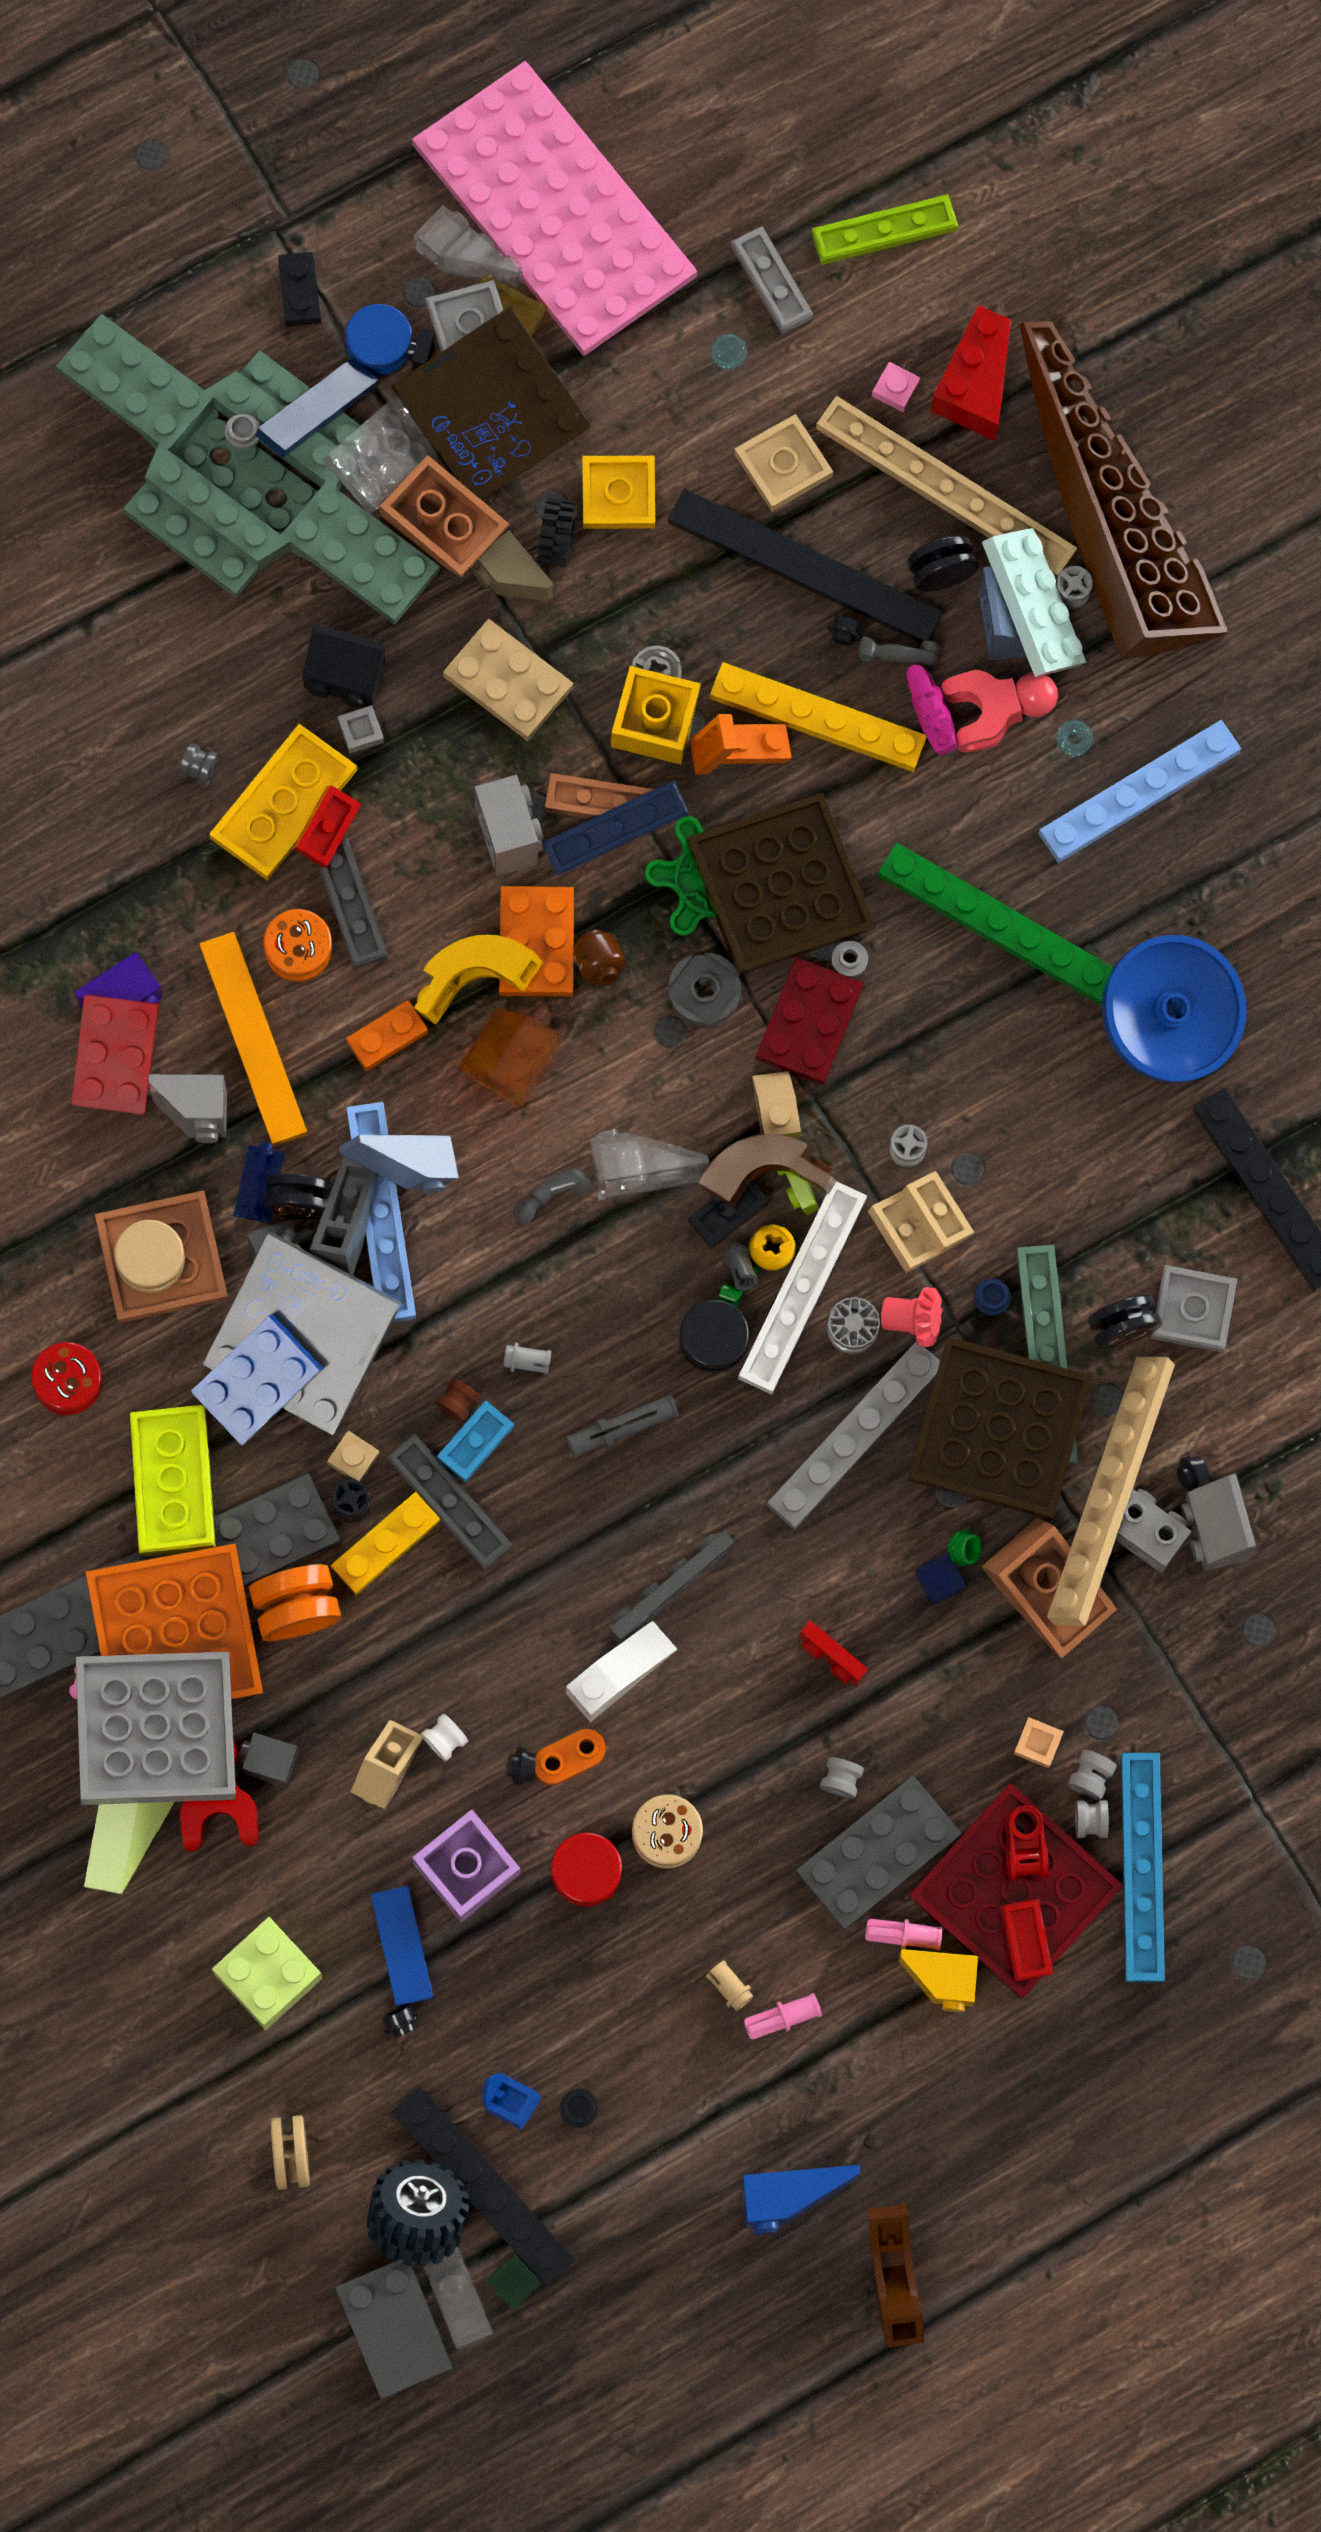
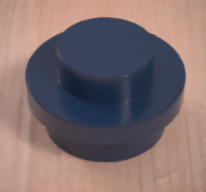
(992, 1297)

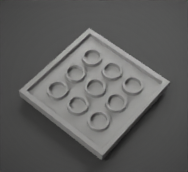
(155, 1728)

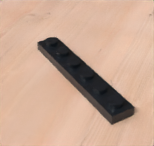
(1263, 1183)
(484, 2186)

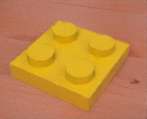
(618, 492)

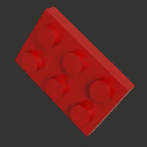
(115, 1054)

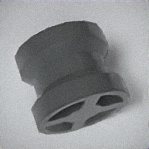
(199, 764)

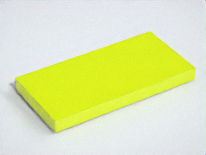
(172, 1480)

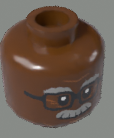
(599, 957)

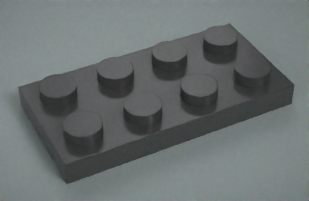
(878, 1853)

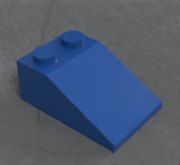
(782, 2196)

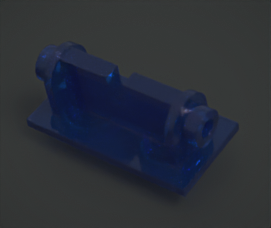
(259, 1164)

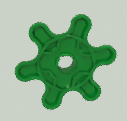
(684, 880)

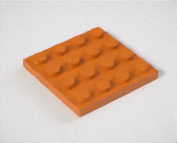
(178, 1607)

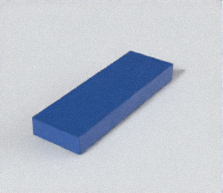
(402, 1946)

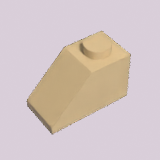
(776, 1104)
(386, 1764)

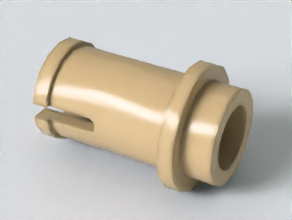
(730, 1986)

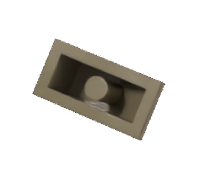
(512, 571)

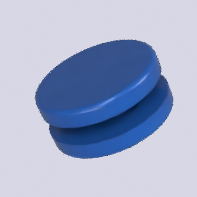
(379, 338)

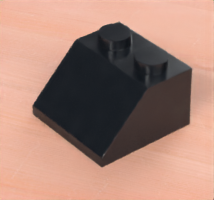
(344, 666)

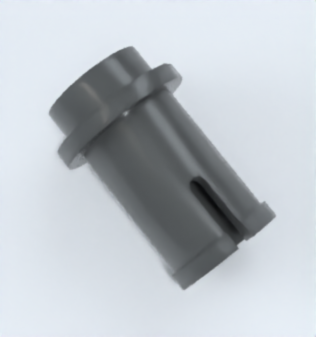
(738, 1258)

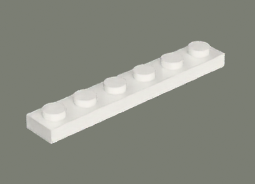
(802, 1287)

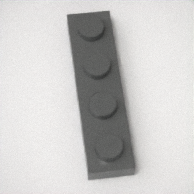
(658, 1596)

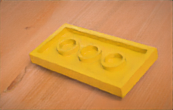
(280, 800)

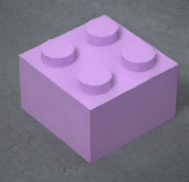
(466, 1866)

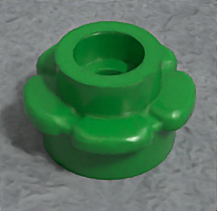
(964, 1547)

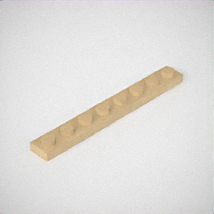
(935, 480)
(1110, 1491)

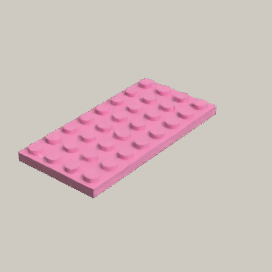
(555, 208)

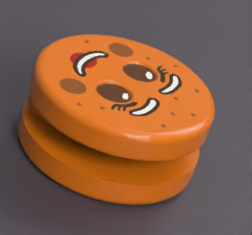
(297, 945)

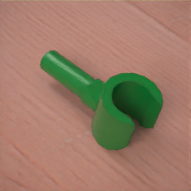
(731, 1294)

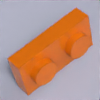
(387, 1035)

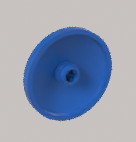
(1174, 1008)

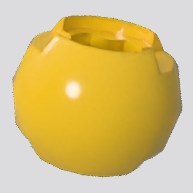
(775, 1234)

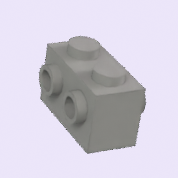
(1143, 1533)

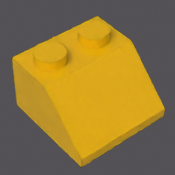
(655, 715)

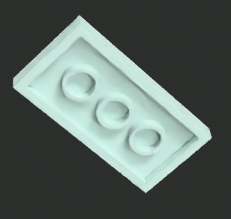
(1034, 602)

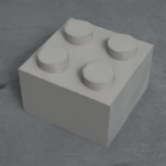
(507, 824)

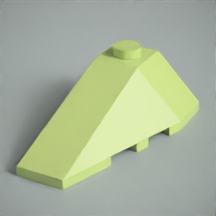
(121, 1841)

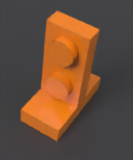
(738, 744)

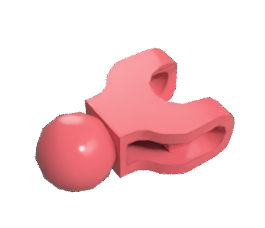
(1000, 704)

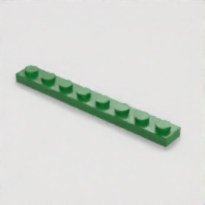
(996, 922)

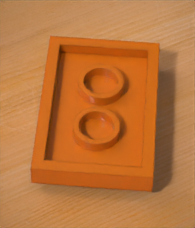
(544, 923)

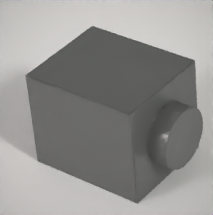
(268, 1759)

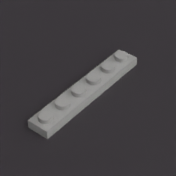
(855, 1436)

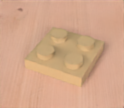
(783, 462)

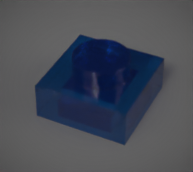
(940, 1579)

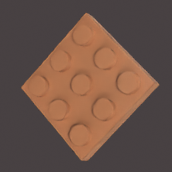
(202, 1274)

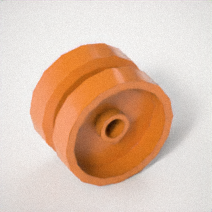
(295, 1602)

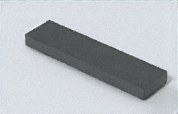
(352, 908)
(449, 1502)

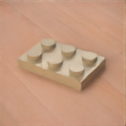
(508, 679)

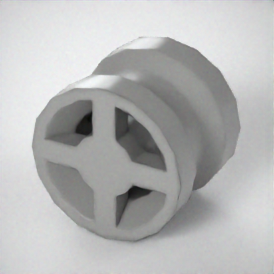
(1077, 580)
(910, 1138)
(841, 1777)
(1091, 1819)

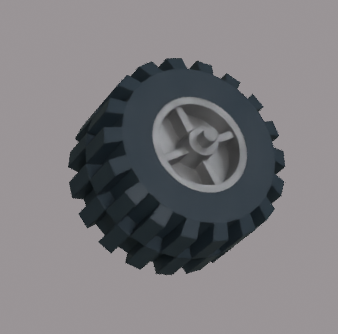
(417, 2213)

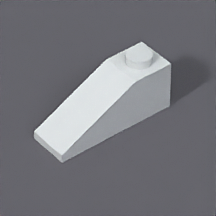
(619, 1671)

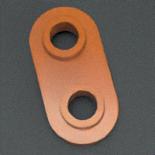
(570, 1757)

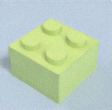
(267, 1973)

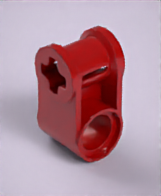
(1026, 1846)

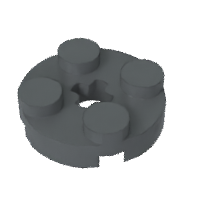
(707, 1010)

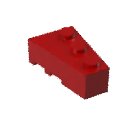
(975, 376)

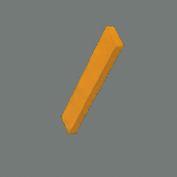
(253, 1039)

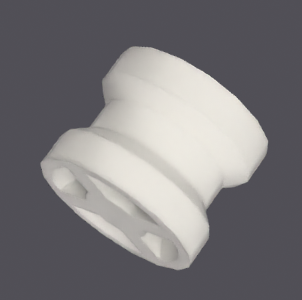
(444, 1737)

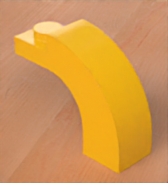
(474, 959)

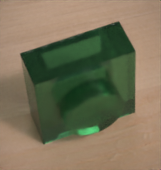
(514, 2282)

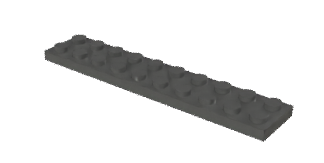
(58, 1627)

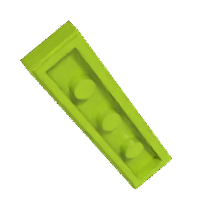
(884, 229)

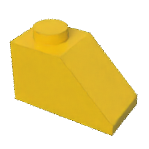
(943, 1977)

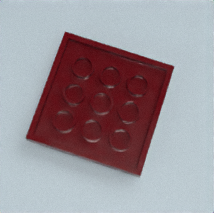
(973, 1882)

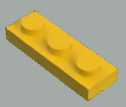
(385, 1543)

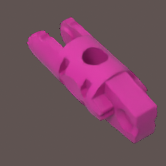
(931, 710)

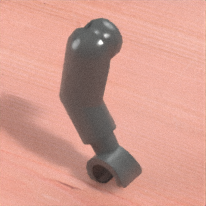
(925, 656)
(572, 1178)

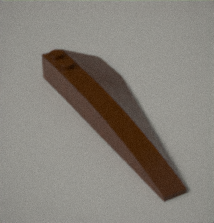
(1135, 558)

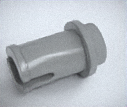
(526, 1359)

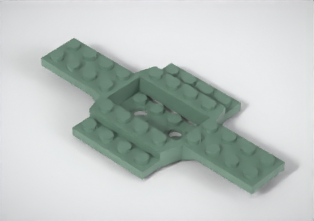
(221, 513)

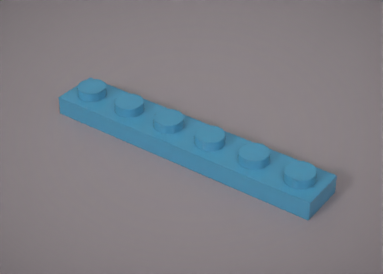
(1142, 1868)

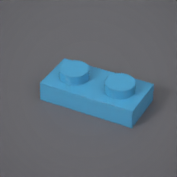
(475, 1441)

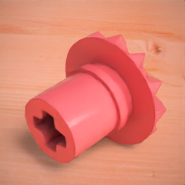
(916, 1315)

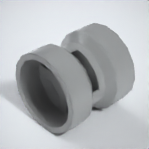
(1091, 1775)

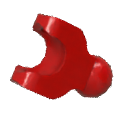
(242, 1809)

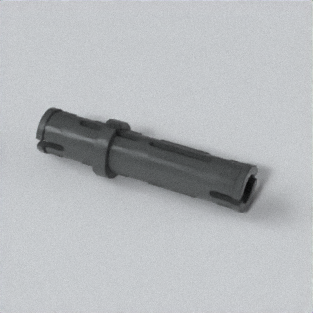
(580, 1442)

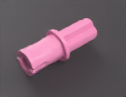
(903, 1934)
(782, 2016)

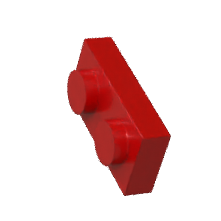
(326, 826)
(819, 1644)

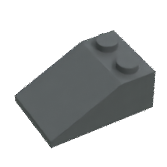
(394, 2328)

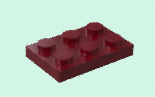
(809, 1021)

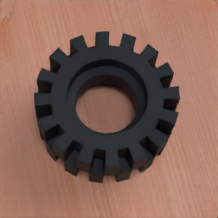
(557, 532)

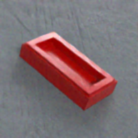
(1026, 1940)

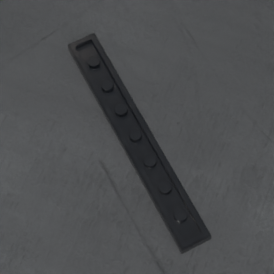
(804, 566)

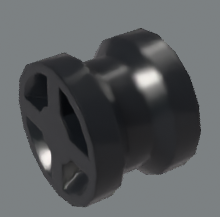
(348, 1493)

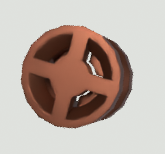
(458, 1400)

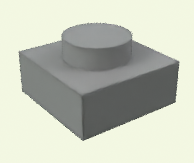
(360, 729)

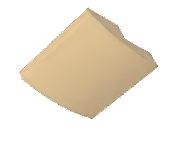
(920, 1222)

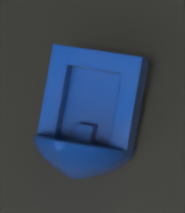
(509, 2099)

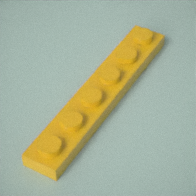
(818, 717)

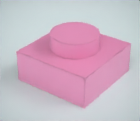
(896, 387)

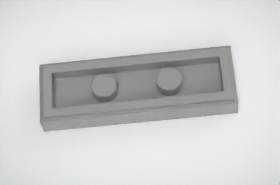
(772, 280)

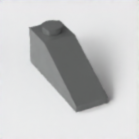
(346, 1217)

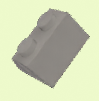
(193, 1103)
(1218, 1524)

